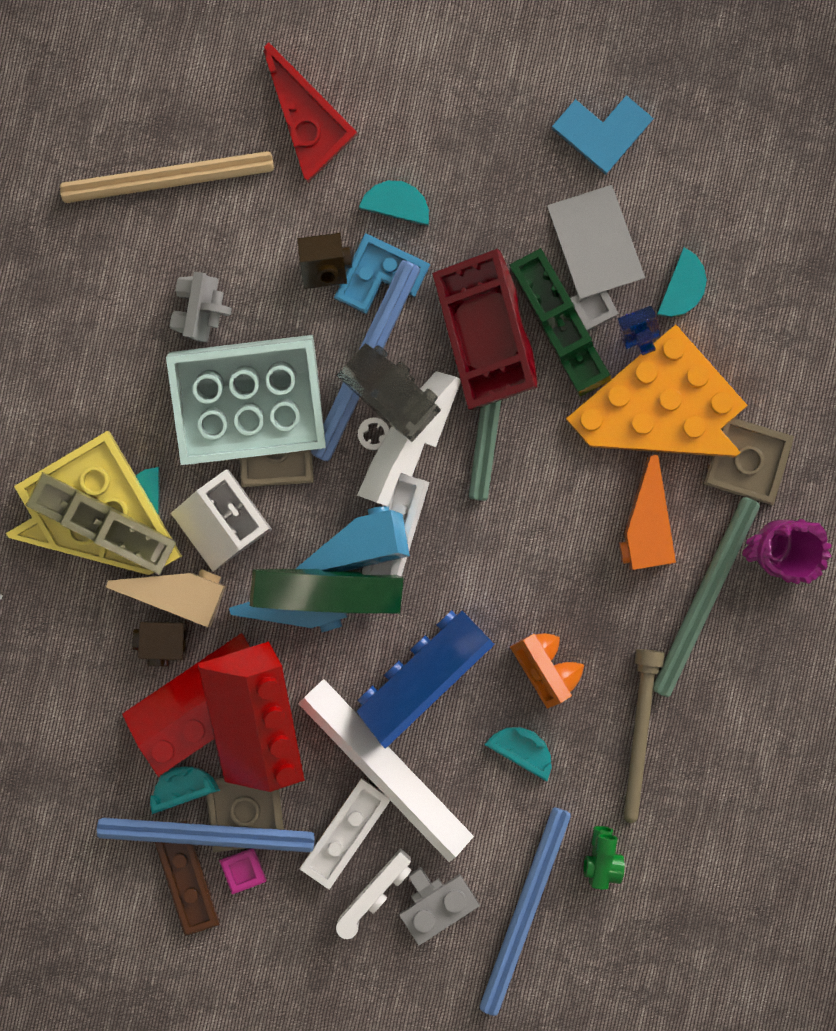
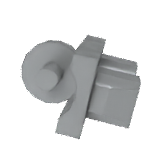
(203, 306)

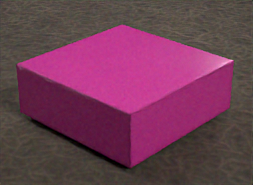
(243, 870)

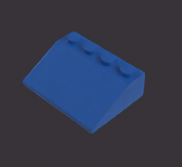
(423, 678)

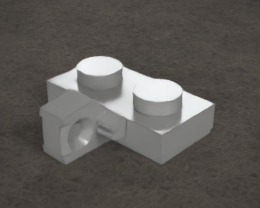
(436, 905)

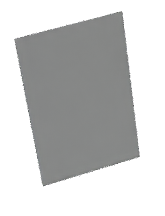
(596, 241)

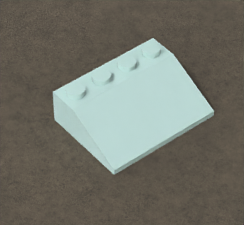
(246, 399)

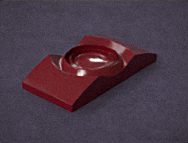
(486, 329)

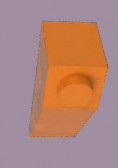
(648, 528)

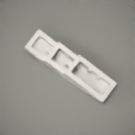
(401, 455)

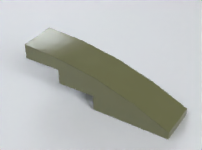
(101, 523)

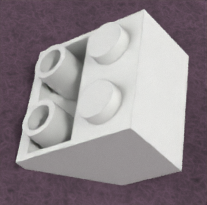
(220, 520)

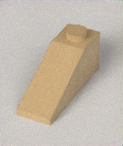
(184, 595)

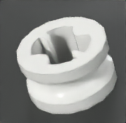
(363, 428)

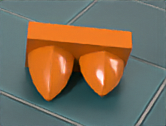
(549, 680)

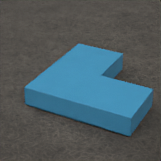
(602, 141)
(373, 265)

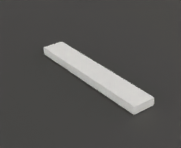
(386, 770)

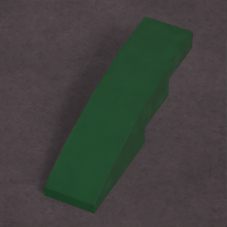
(560, 322)
(325, 591)

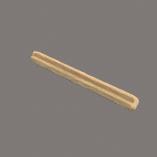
(166, 177)

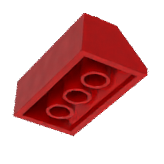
(176, 716)
(252, 719)

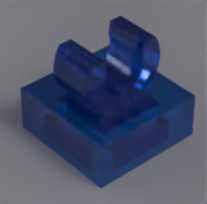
(639, 329)

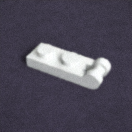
(372, 895)

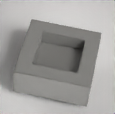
(594, 309)

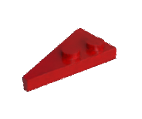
(312, 122)

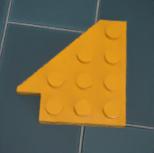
(662, 404)

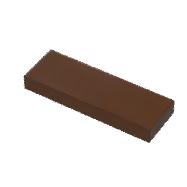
(188, 886)

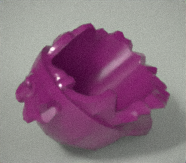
(790, 550)

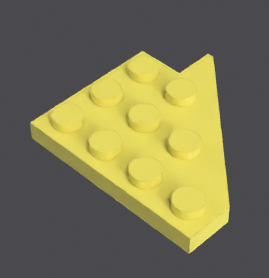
(105, 475)

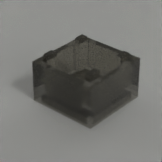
(390, 391)

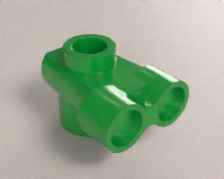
(604, 864)

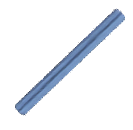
(377, 335)
(205, 835)
(525, 911)

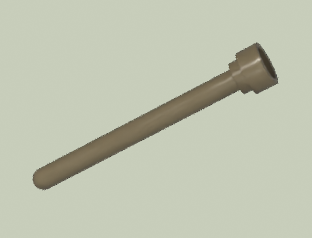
(648, 666)

